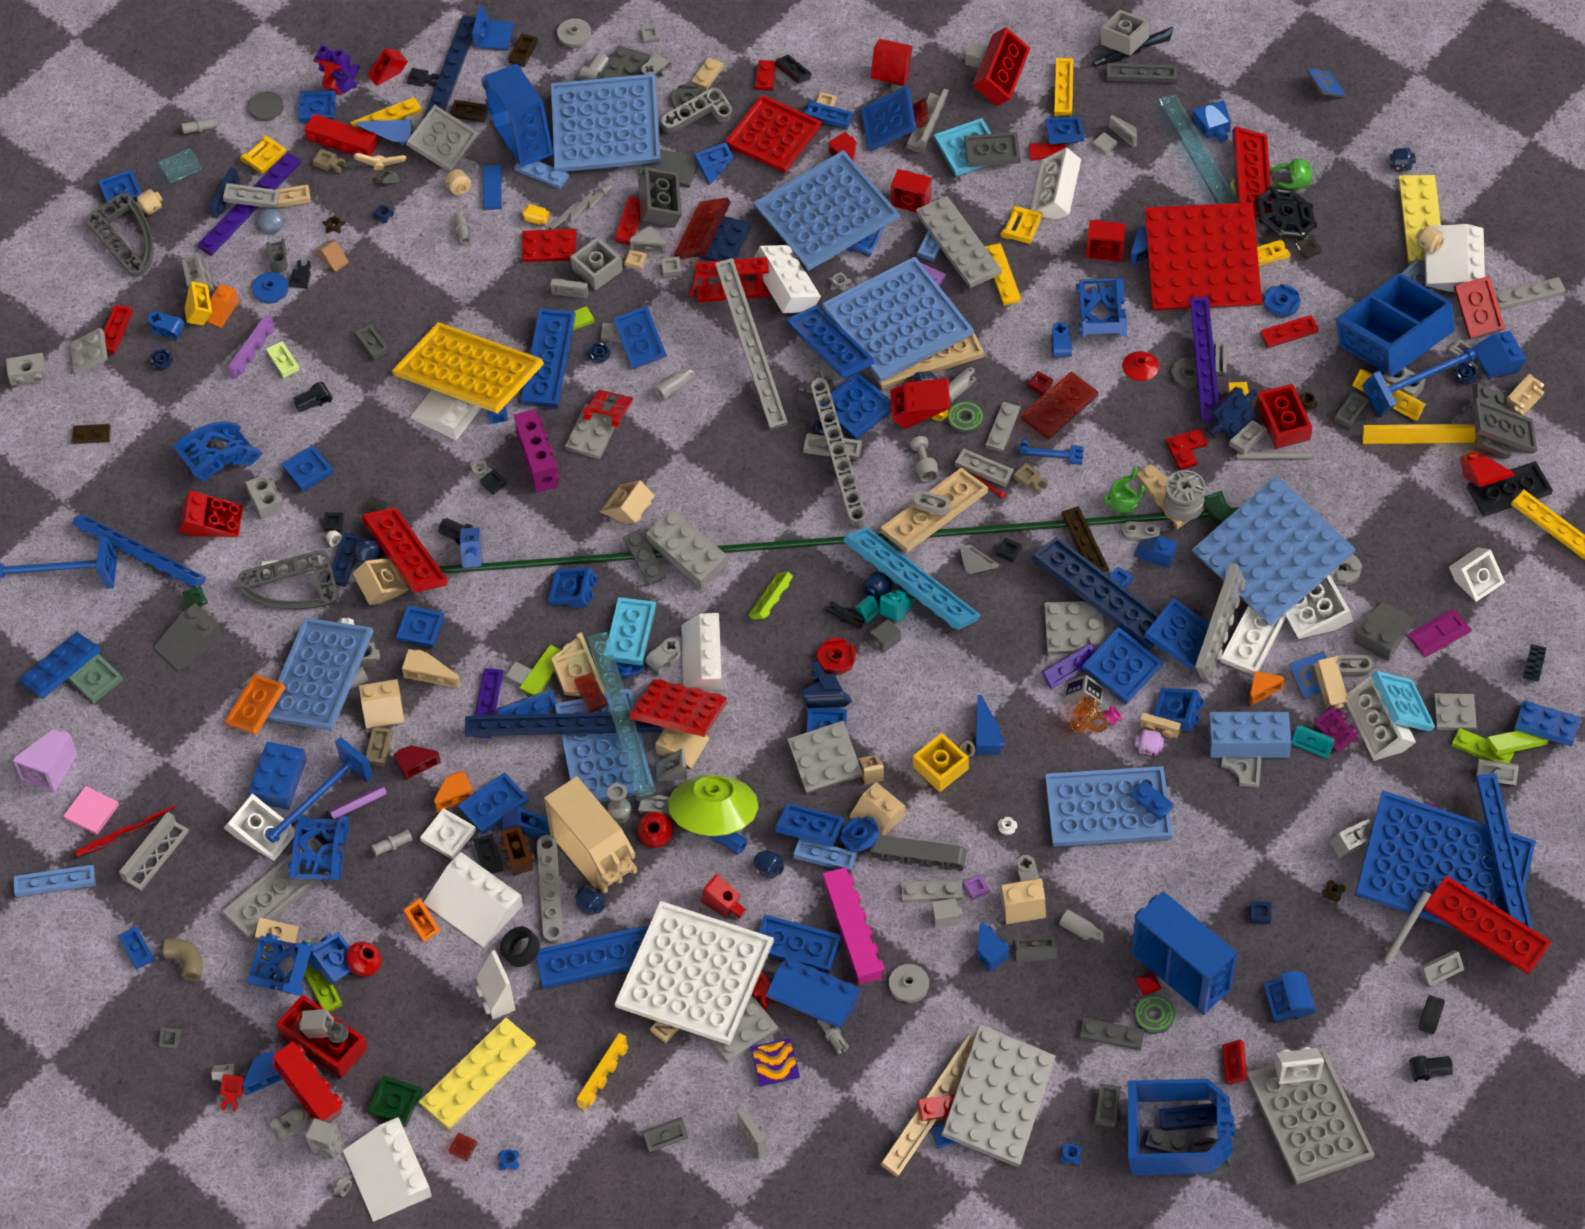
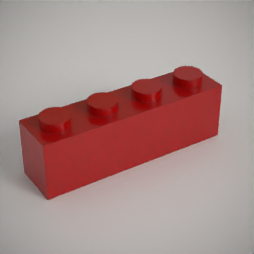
(340, 136)

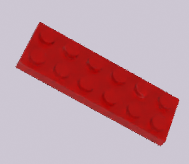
(1251, 165)
(404, 550)
(1487, 925)

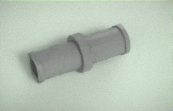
(199, 125)
(462, 227)
(391, 843)
(834, 1035)

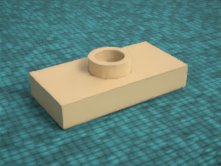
(284, 931)

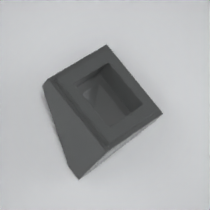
(391, 177)
(170, 1035)

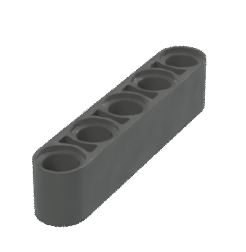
(918, 852)

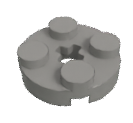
(1352, 572)

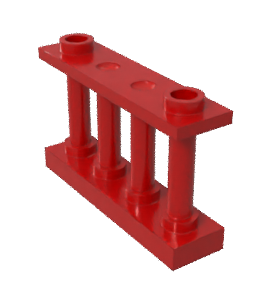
(748, 266)

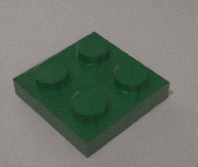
(394, 1100)

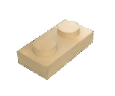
(707, 73)
(294, 196)
(1166, 727)

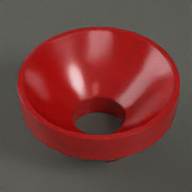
(660, 838)
(359, 963)

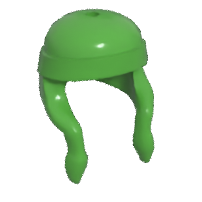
(1300, 173)
(1122, 497)

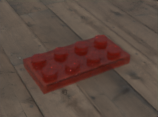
(702, 228)
(1059, 405)

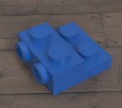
(573, 587)
(1179, 706)
(330, 957)

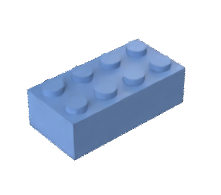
(1249, 734)

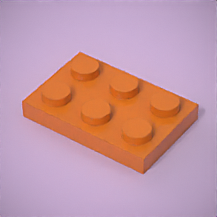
(255, 704)

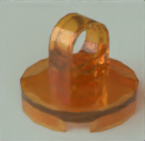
(1086, 714)

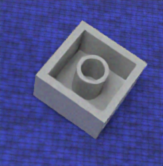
(1124, 32)
(596, 263)

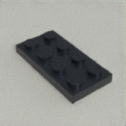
(1500, 494)

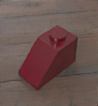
(415, 760)

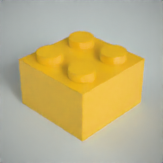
(940, 762)

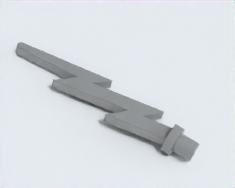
(588, 200)

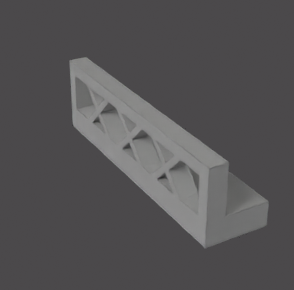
(920, 137)
(148, 847)

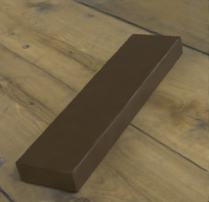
(1083, 537)

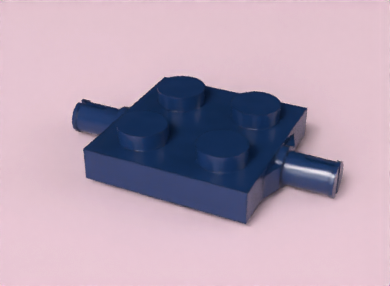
(1233, 412)

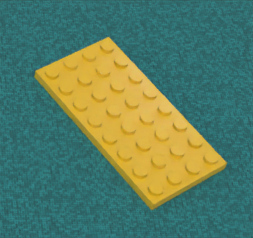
(468, 367)

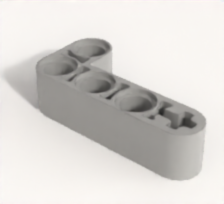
(694, 113)

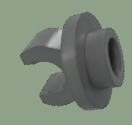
(339, 1033)

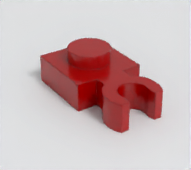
(760, 990)
(231, 1088)

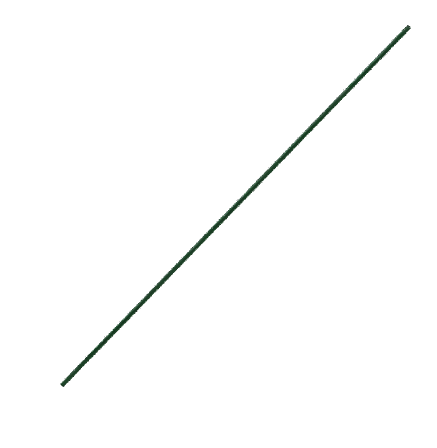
(809, 542)

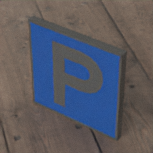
(1326, 83)
(1305, 674)

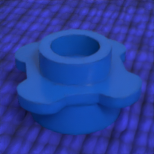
(1071, 1148)
(509, 1154)

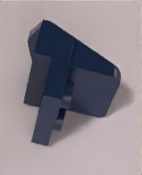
(824, 692)

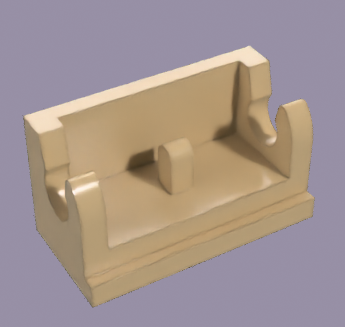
(1525, 395)

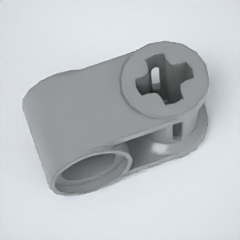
(657, 65)
(664, 655)
(1030, 872)

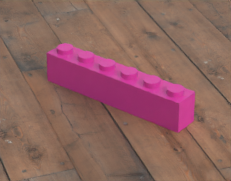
(852, 925)

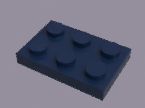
(728, 240)

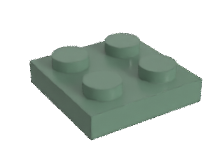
(95, 678)

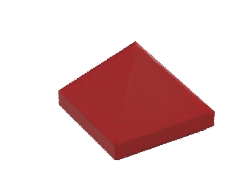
(1148, 983)

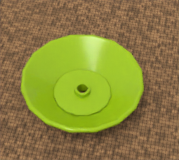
(713, 805)

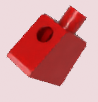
(722, 898)

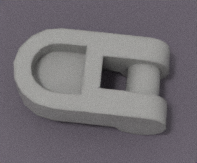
(296, 1118)

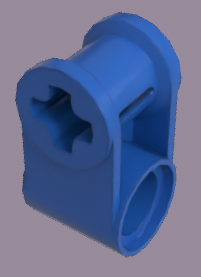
(167, 326)
(1061, 340)

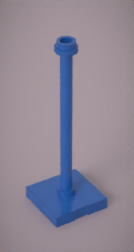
(1381, 394)
(105, 564)
(352, 760)

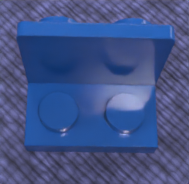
(491, 33)

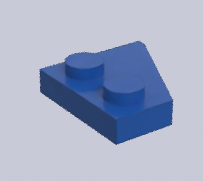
(713, 161)

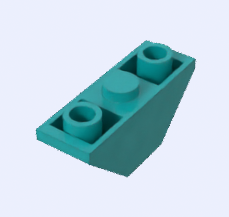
(896, 604)

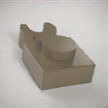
(328, 160)
(1030, 477)

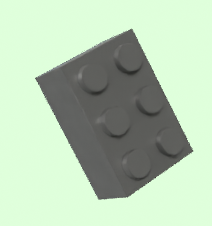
(659, 197)

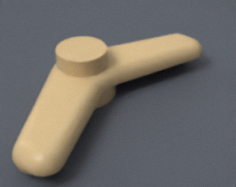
(378, 162)

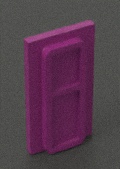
(1439, 633)

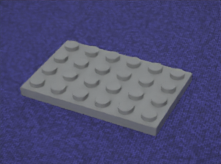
(998, 1095)
(1311, 1122)

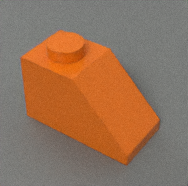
(222, 303)
(453, 791)

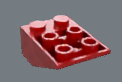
(919, 401)
(209, 516)

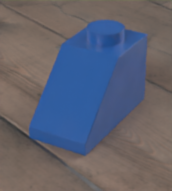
(1157, 550)
(531, 823)
(261, 1073)

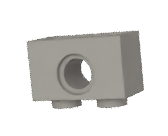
(26, 369)

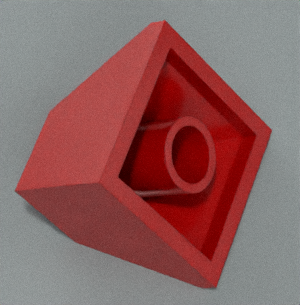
(1482, 470)

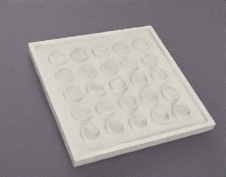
(694, 973)

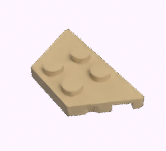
(573, 663)

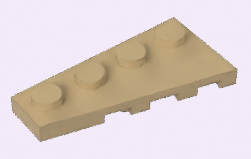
(1155, 484)

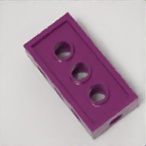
(539, 455)

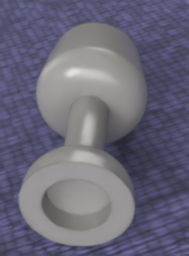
(926, 466)
(618, 807)

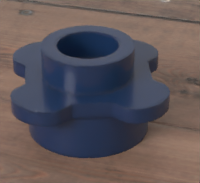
(383, 209)

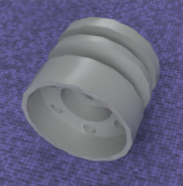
(1184, 495)

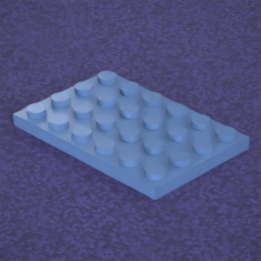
(320, 673)
(596, 756)
(1099, 808)

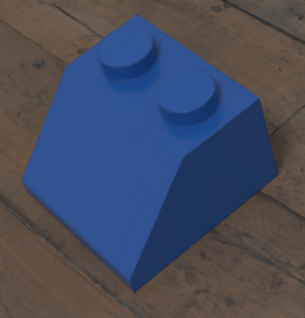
(1499, 354)

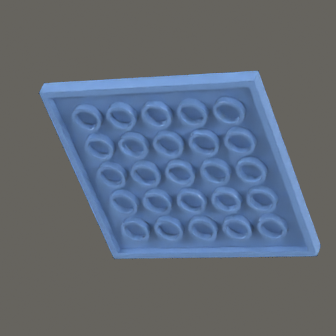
(605, 123)
(826, 210)
(899, 318)
(1278, 547)

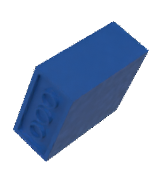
(1395, 324)
(1183, 952)

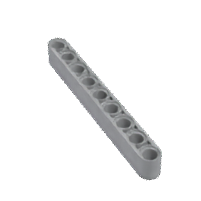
(840, 460)

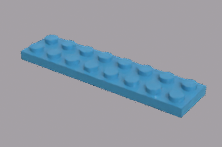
(911, 578)

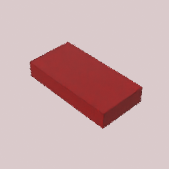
(1042, 150)

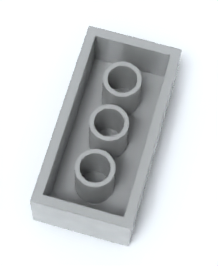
(687, 548)

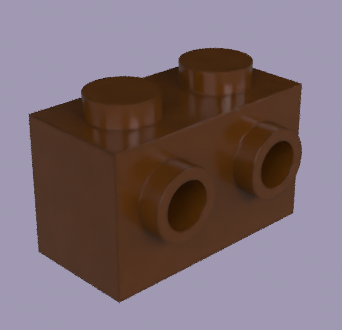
(515, 846)

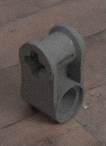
(277, 255)

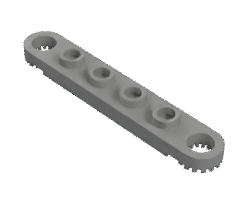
(550, 889)

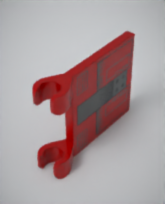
(608, 404)

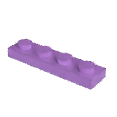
(248, 350)

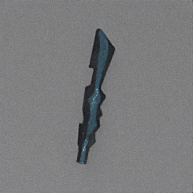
(1159, 37)

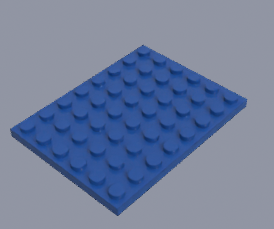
(1420, 845)

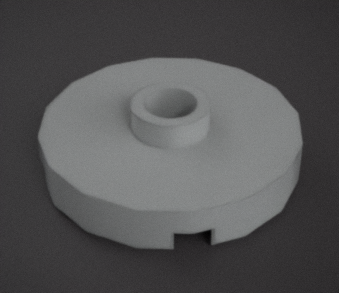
(573, 39)
(909, 992)

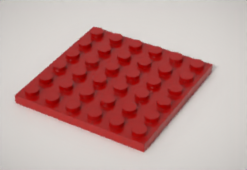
(1203, 254)

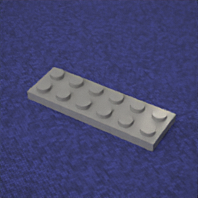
(958, 241)
(1220, 622)
(271, 894)

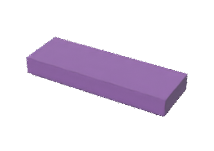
(357, 802)

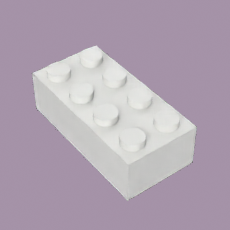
(787, 279)

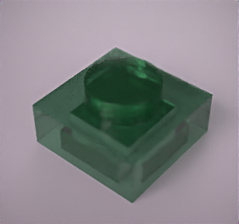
(196, 596)

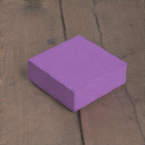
(976, 887)

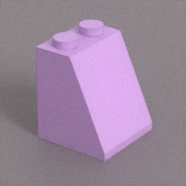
(47, 760)

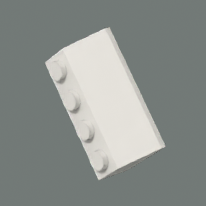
(1056, 184)
(702, 652)
(1373, 721)

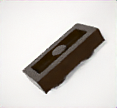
(523, 49)
(469, 110)
(91, 433)

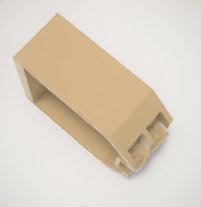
(589, 835)

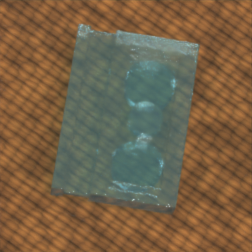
(180, 165)

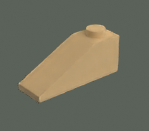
(424, 667)

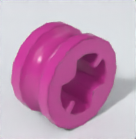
(1112, 715)

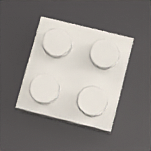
(448, 834)

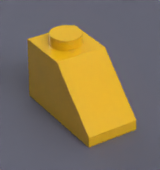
(198, 304)

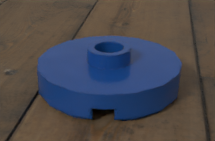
(1282, 293)
(269, 295)
(860, 833)

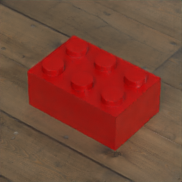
(1284, 416)

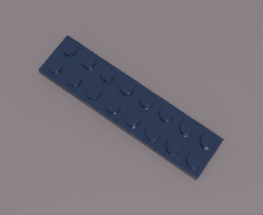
(1097, 589)

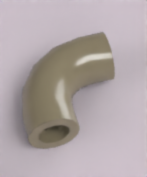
(187, 954)

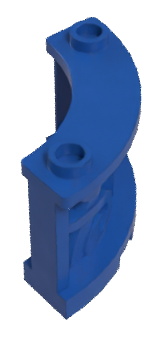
(1113, 292)
(237, 450)
(308, 828)
(293, 980)

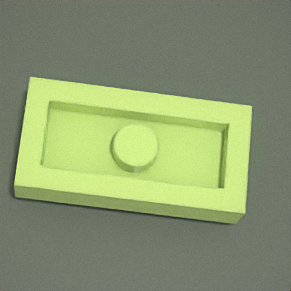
(282, 359)

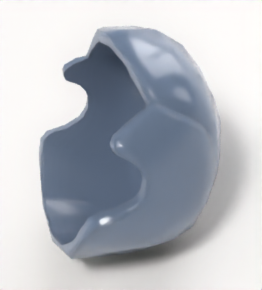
(270, 221)

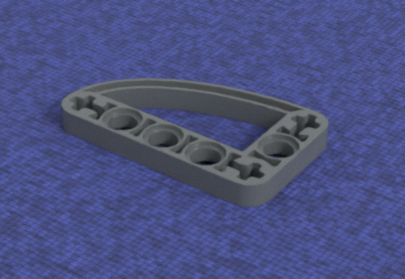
(104, 220)
(293, 571)

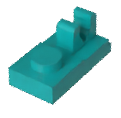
(1313, 741)

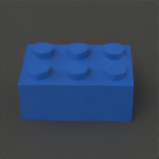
(278, 774)

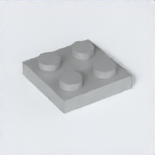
(88, 351)
(1455, 711)
(753, 1135)

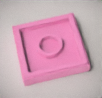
(91, 810)

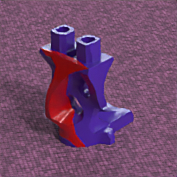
(337, 70)

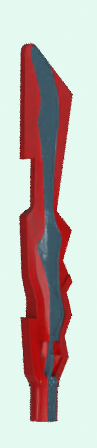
(122, 833)

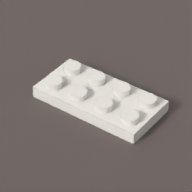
(1251, 642)

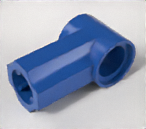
(733, 842)

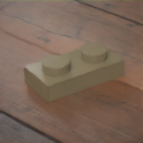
(379, 746)

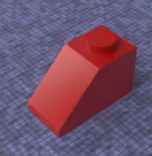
(387, 66)
(841, 143)

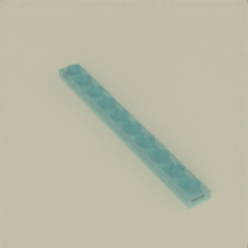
(1197, 150)
(620, 713)

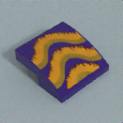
(775, 1062)

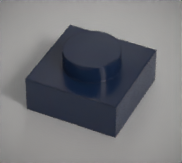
(1260, 912)

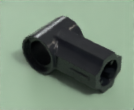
(315, 396)
(452, 529)
(1425, 1067)

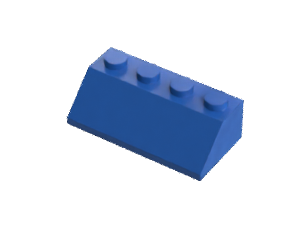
(813, 992)

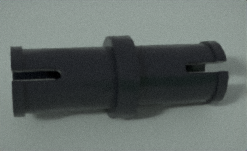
(845, 614)

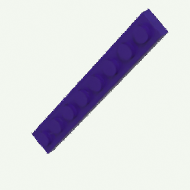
(242, 212)
(1204, 356)

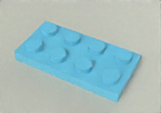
(631, 630)

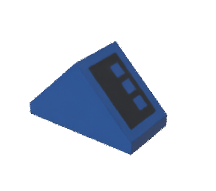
(1139, 248)

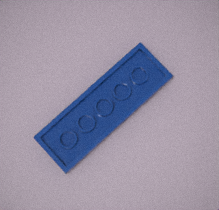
(830, 341)
(552, 345)
(589, 957)

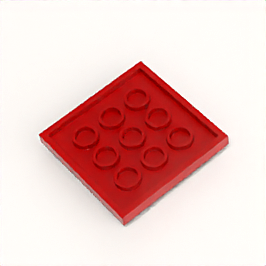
(773, 133)
(678, 707)

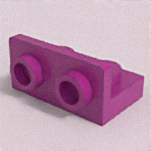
(1334, 725)

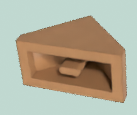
(332, 255)

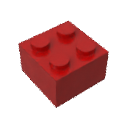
(891, 62)
(910, 190)
(1105, 240)

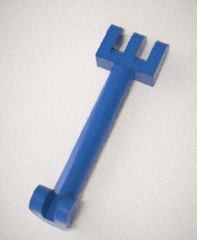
(1074, 455)

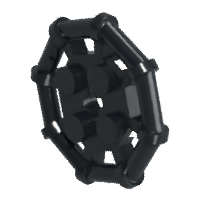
(1285, 200)

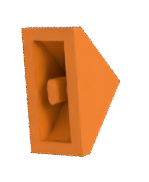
(1264, 686)
(420, 920)

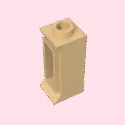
(1331, 683)

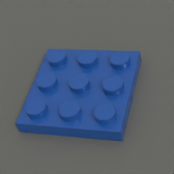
(888, 118)
(859, 405)
(1179, 633)
(1122, 665)

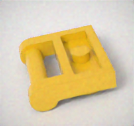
(267, 157)
(1027, 226)

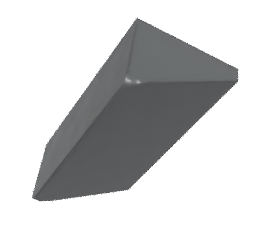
(1035, 949)

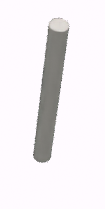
(1274, 455)
(1406, 927)

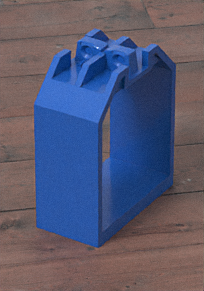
(518, 114)
(1178, 1163)

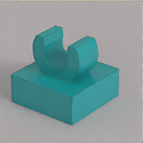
(868, 608)

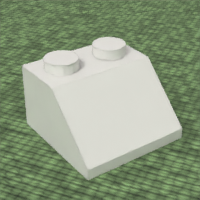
(1477, 573)
(1298, 1065)

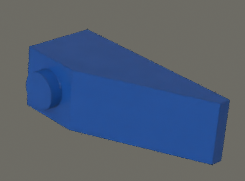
(393, 130)
(988, 732)

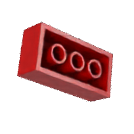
(1001, 66)
(333, 1056)
(306, 1084)

